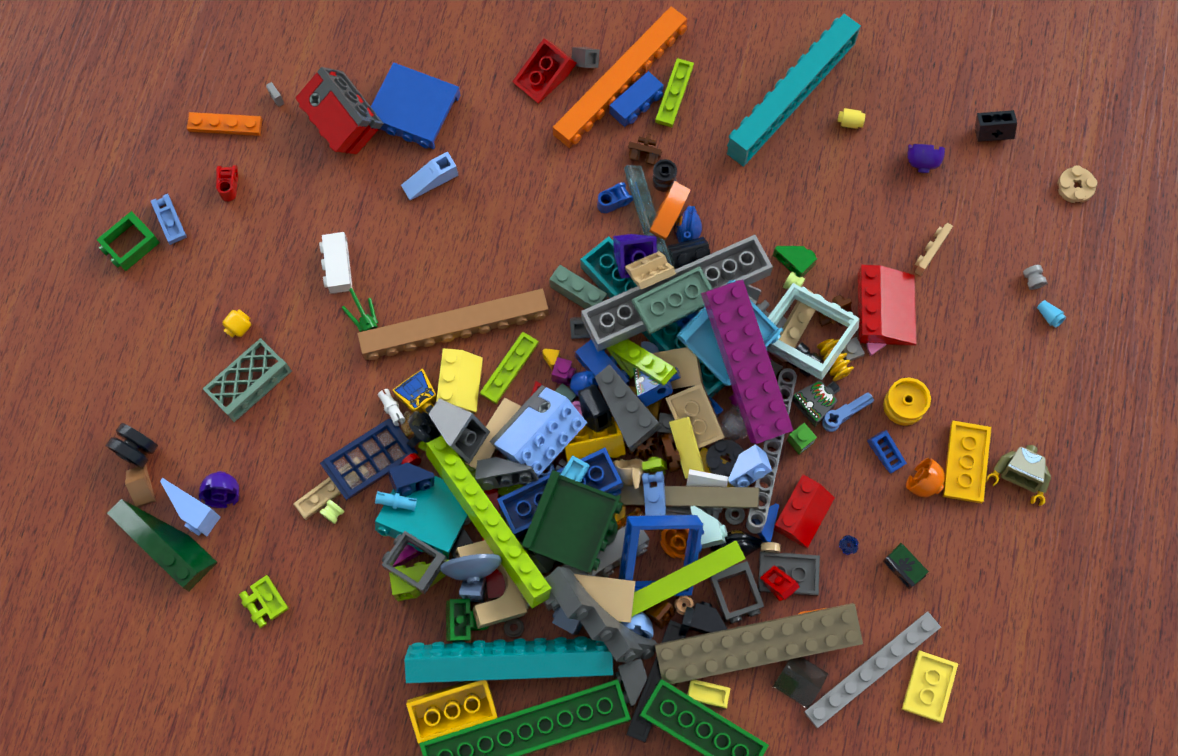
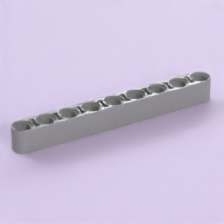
(765, 494)

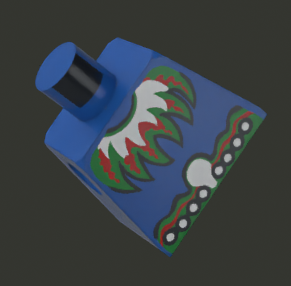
(650, 390)

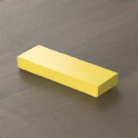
(686, 445)

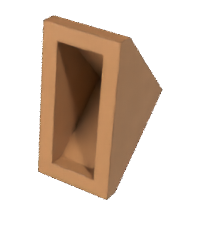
(139, 486)

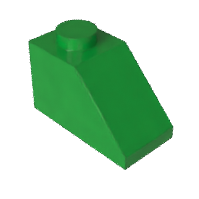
(795, 258)

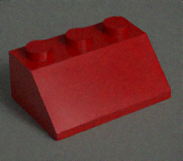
(804, 511)

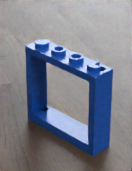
(631, 538)

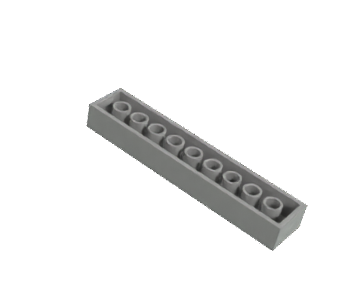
(618, 319)

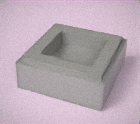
(273, 92)

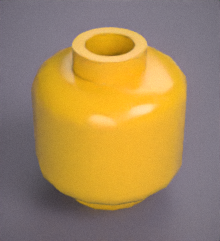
(236, 323)

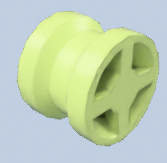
(792, 278)
(331, 511)

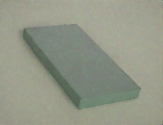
(672, 300)

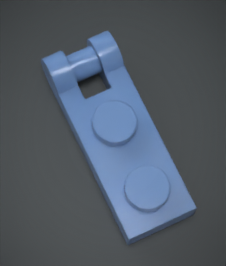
(168, 219)
(654, 497)

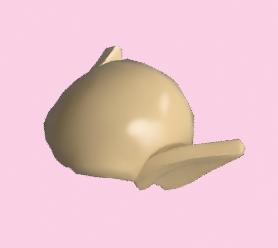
(630, 471)

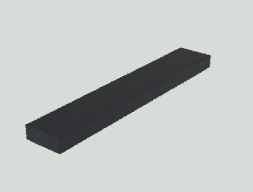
(639, 727)

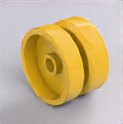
(917, 403)

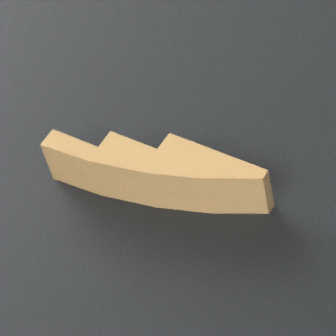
(499, 419)

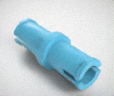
(395, 501)

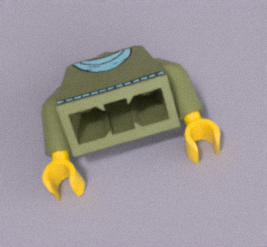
(1024, 469)

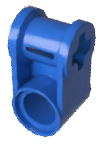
(616, 195)

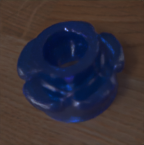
(852, 541)

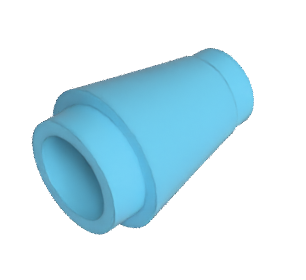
(1052, 314)

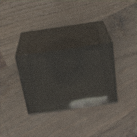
(800, 681)

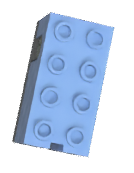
(539, 430)

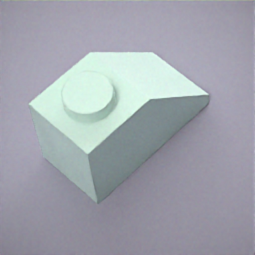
(713, 530)

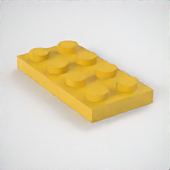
(967, 462)

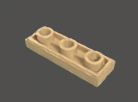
(932, 248)

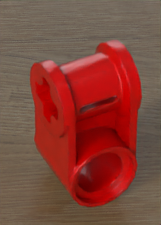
(227, 179)

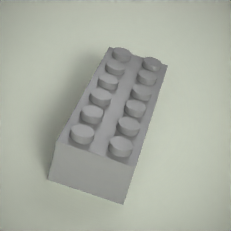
(609, 560)

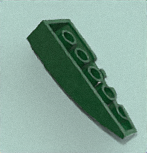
(164, 544)

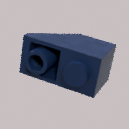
(410, 478)

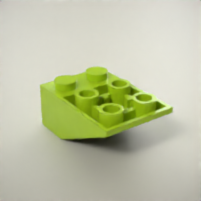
(404, 591)

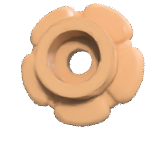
(683, 599)

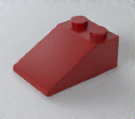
(544, 70)

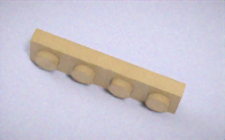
(795, 325)

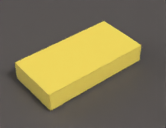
(709, 693)

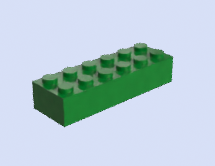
(698, 724)

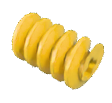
(839, 368)

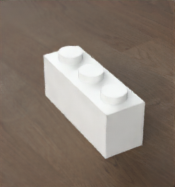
(336, 262)

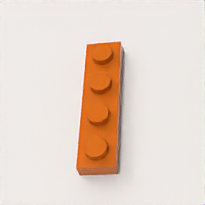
(224, 124)

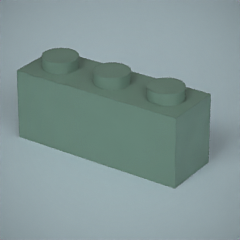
(576, 288)

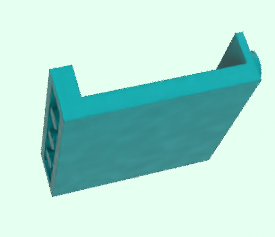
(435, 520)

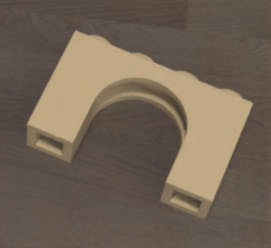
(508, 606)

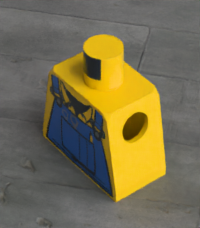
(416, 393)

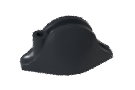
(746, 542)

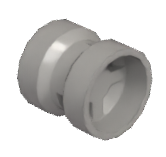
(1035, 277)

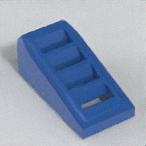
(877, 448)

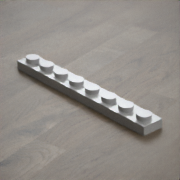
(872, 669)

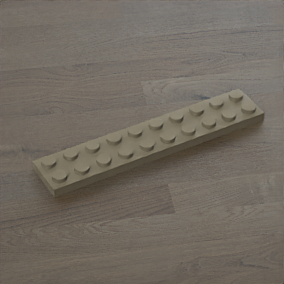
(759, 644)

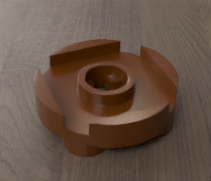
(669, 454)

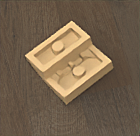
(650, 270)

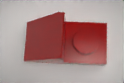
(779, 583)

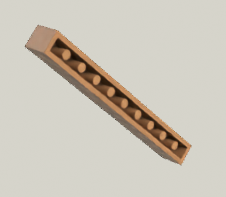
(453, 324)

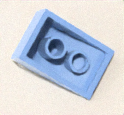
(197, 515)

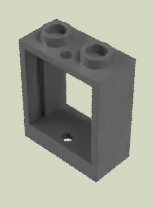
(731, 572)
(430, 574)

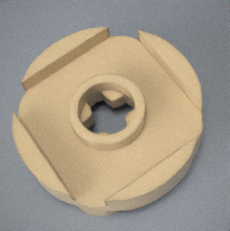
(1084, 178)

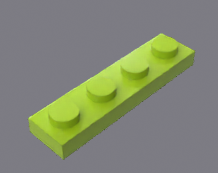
(674, 92)
(644, 361)
(509, 368)

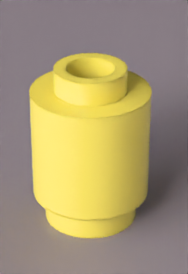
(851, 118)

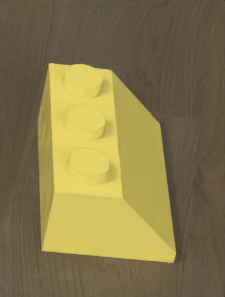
(460, 379)

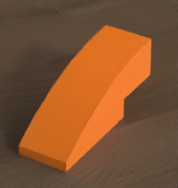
(669, 210)

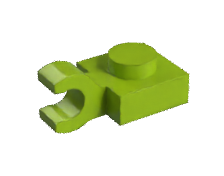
(655, 465)

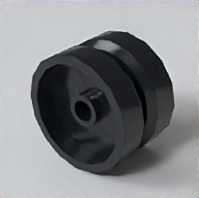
(130, 448)

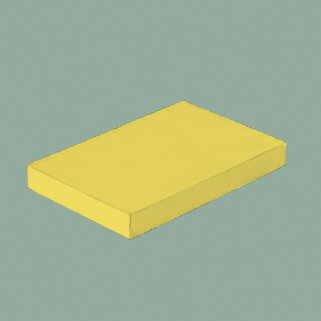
(930, 686)

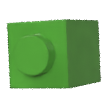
(801, 438)

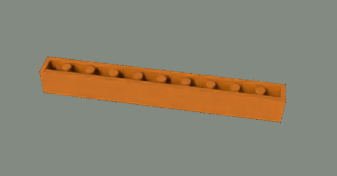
(620, 77)

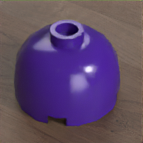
(925, 157)
(219, 490)

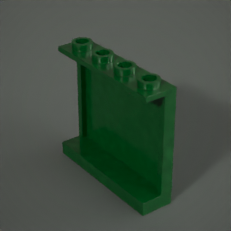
(572, 523)

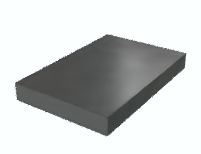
(800, 567)

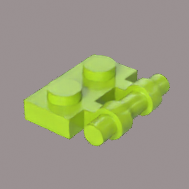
(268, 597)

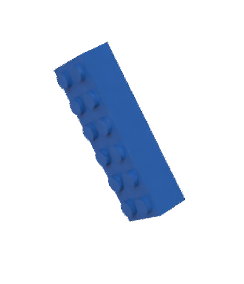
(522, 503)

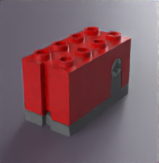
(338, 111)

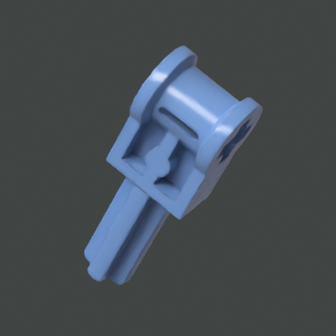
(845, 412)

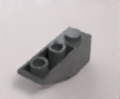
(500, 473)

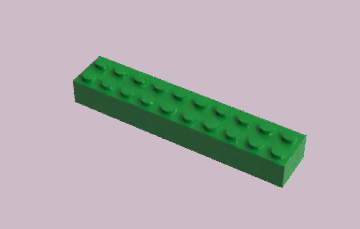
(537, 726)

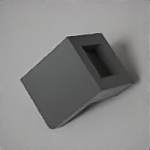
(586, 57)

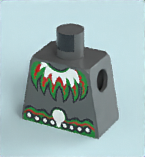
(816, 400)

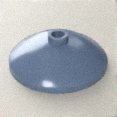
(471, 567)

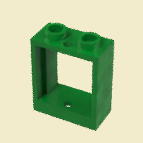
(135, 253)

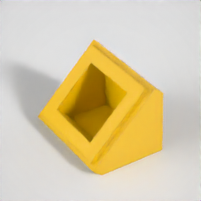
(550, 356)

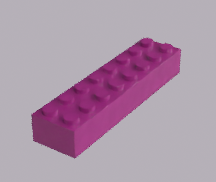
(747, 361)

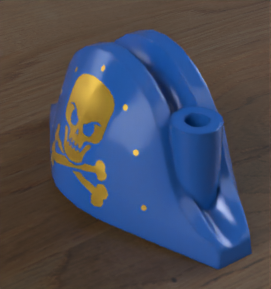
(688, 225)

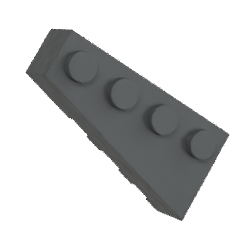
(629, 412)

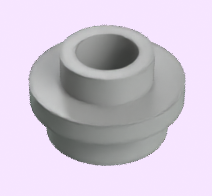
(734, 521)

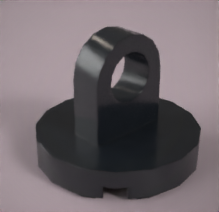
(423, 429)

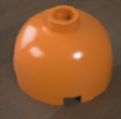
(927, 480)
(674, 542)

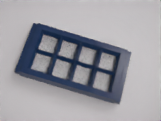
(367, 458)

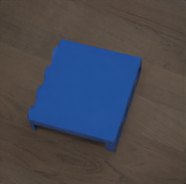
(414, 104)

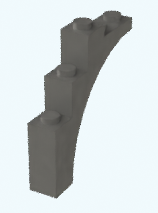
(599, 624)

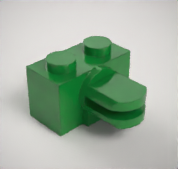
(459, 620)

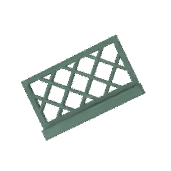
(255, 388)

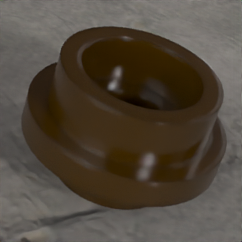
(513, 634)

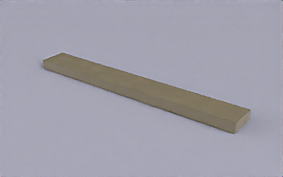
(697, 496)

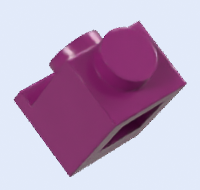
(563, 371)

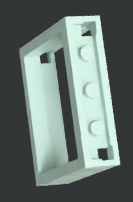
(829, 309)

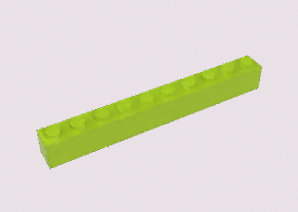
(488, 522)

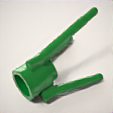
(366, 321)

